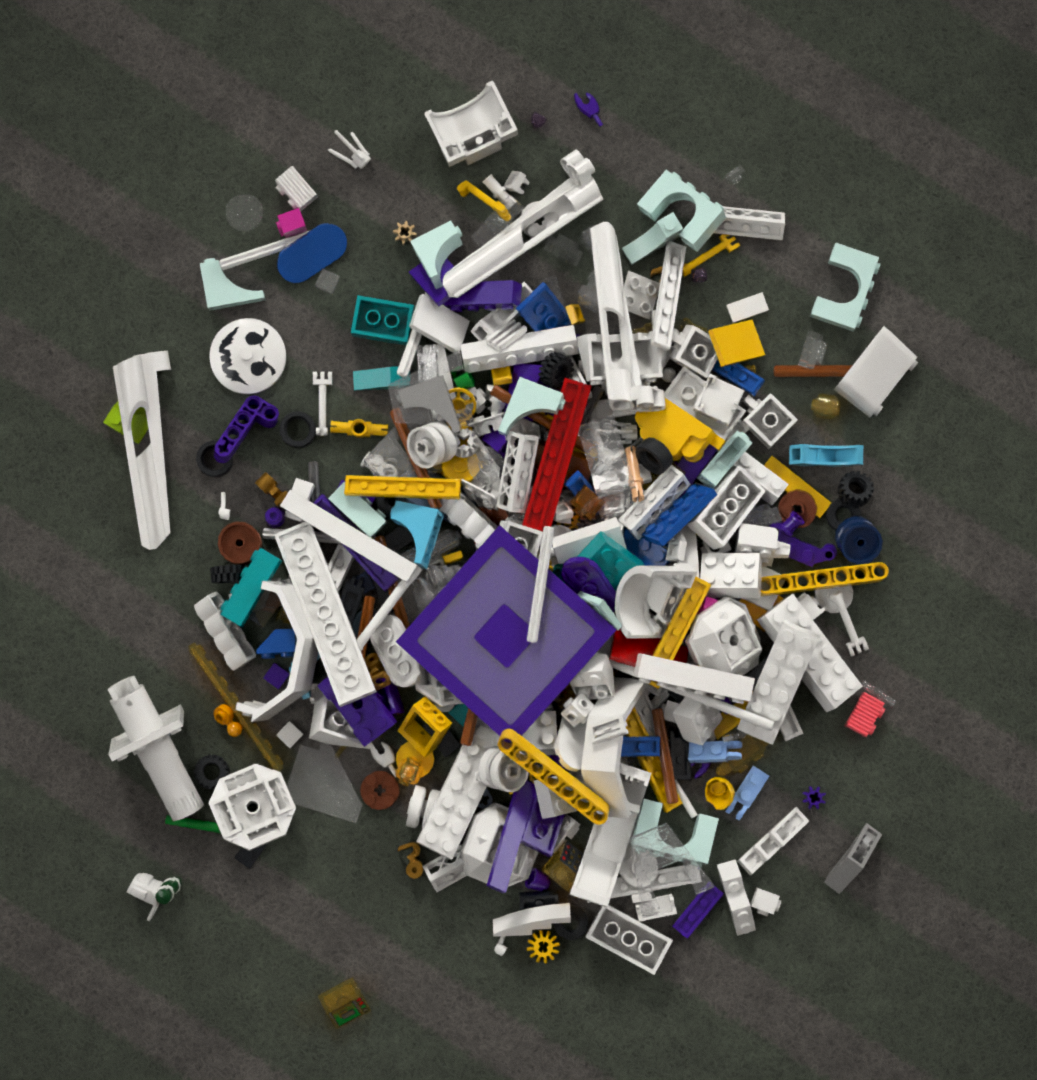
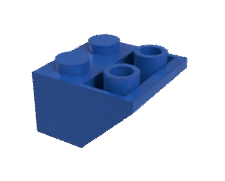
(279, 642)

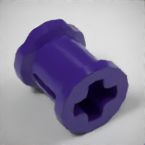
(791, 523)

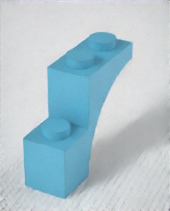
(825, 455)

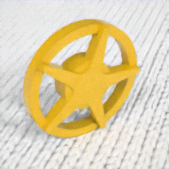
(459, 402)

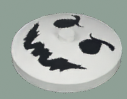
(247, 356)

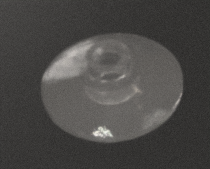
(480, 470)

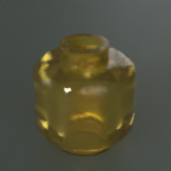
(826, 406)
(409, 771)

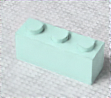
(359, 511)

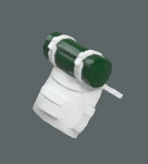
(154, 891)

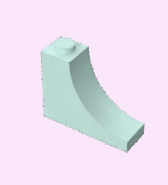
(658, 236)
(435, 247)
(221, 291)
(530, 399)

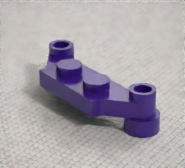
(805, 552)

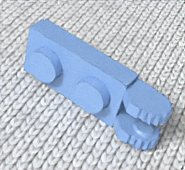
(714, 751)
(748, 790)

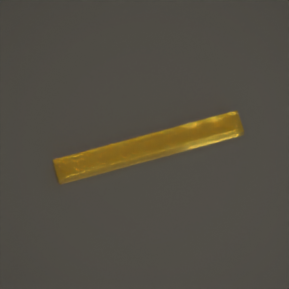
(231, 700)

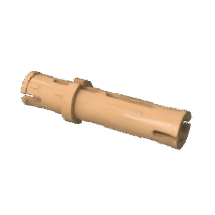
(634, 467)

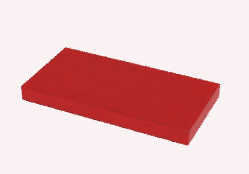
(626, 649)

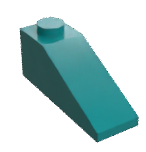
(375, 378)

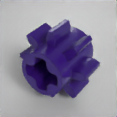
(819, 795)

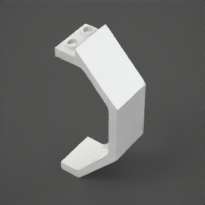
(303, 661)
(602, 761)
(609, 843)

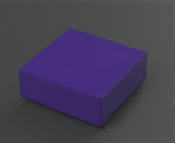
(276, 676)

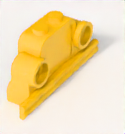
(678, 432)

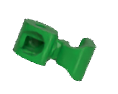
(463, 381)

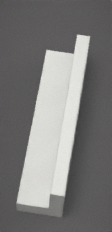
(752, 223)
(520, 473)
(654, 496)
(447, 873)

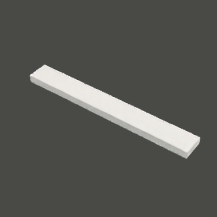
(349, 536)

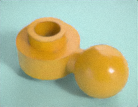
(224, 716)

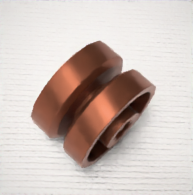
(235, 533)

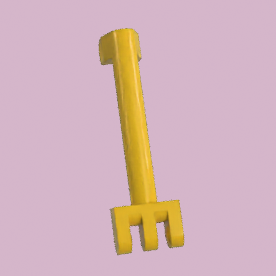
(466, 187)
(725, 244)

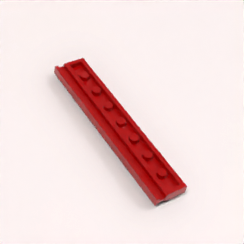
(556, 456)

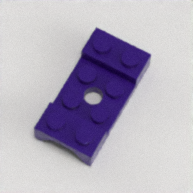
(367, 721)

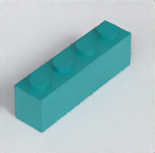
(249, 591)

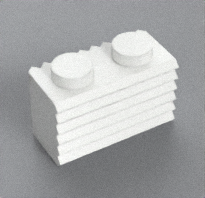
(295, 188)

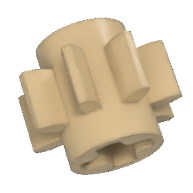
(405, 227)

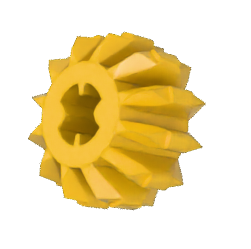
(536, 946)

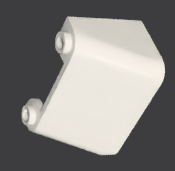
(592, 356)
(876, 372)

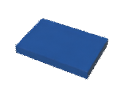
(543, 310)

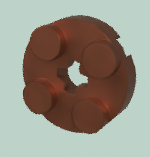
(801, 498)
(388, 783)

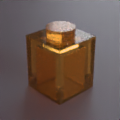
(586, 503)

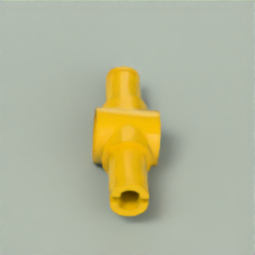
(348, 427)

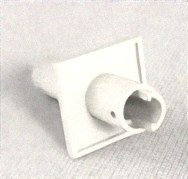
(150, 739)

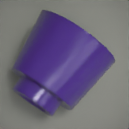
(274, 517)
(537, 880)

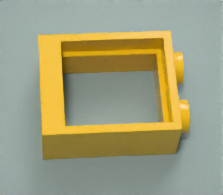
(416, 734)

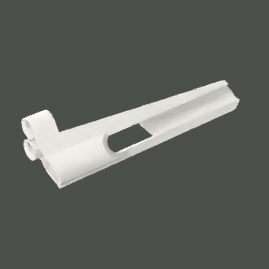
(567, 201)
(622, 377)
(138, 388)

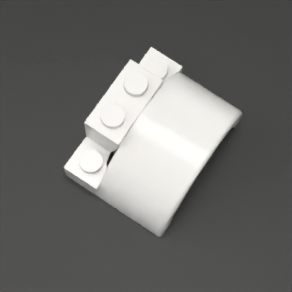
(473, 128)
(653, 589)

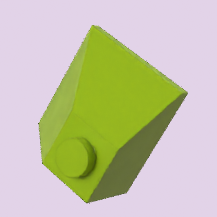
(138, 424)

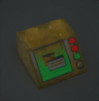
(344, 1002)

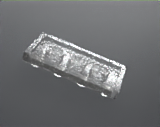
(606, 457)

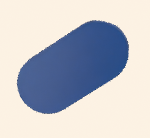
(311, 253)

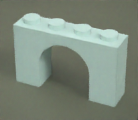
(670, 189)
(862, 267)
(702, 837)

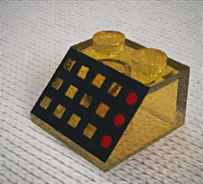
(564, 865)

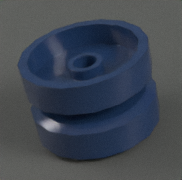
(858, 540)

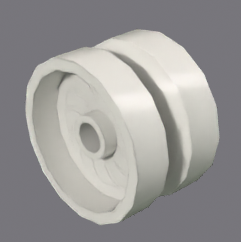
(431, 444)
(500, 771)
(420, 807)

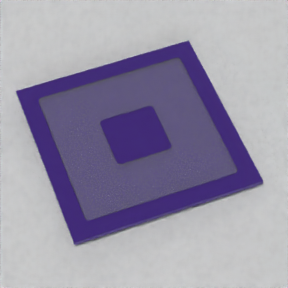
(478, 634)

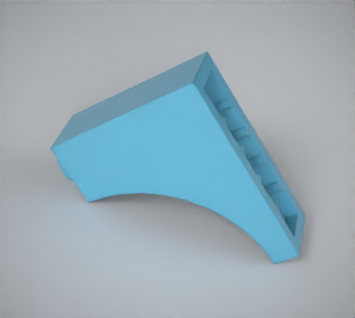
(424, 526)

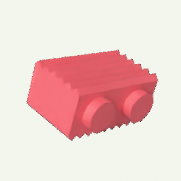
(865, 715)

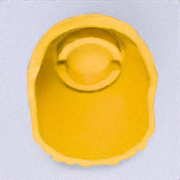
(719, 792)

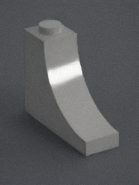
(431, 395)
(854, 859)

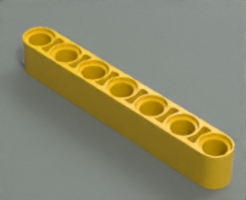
(829, 574)
(549, 768)

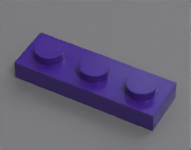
(697, 911)

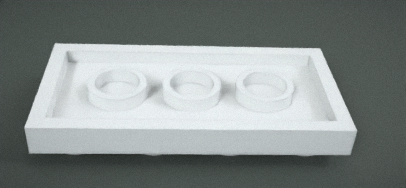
(685, 392)

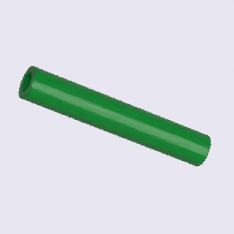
(194, 824)

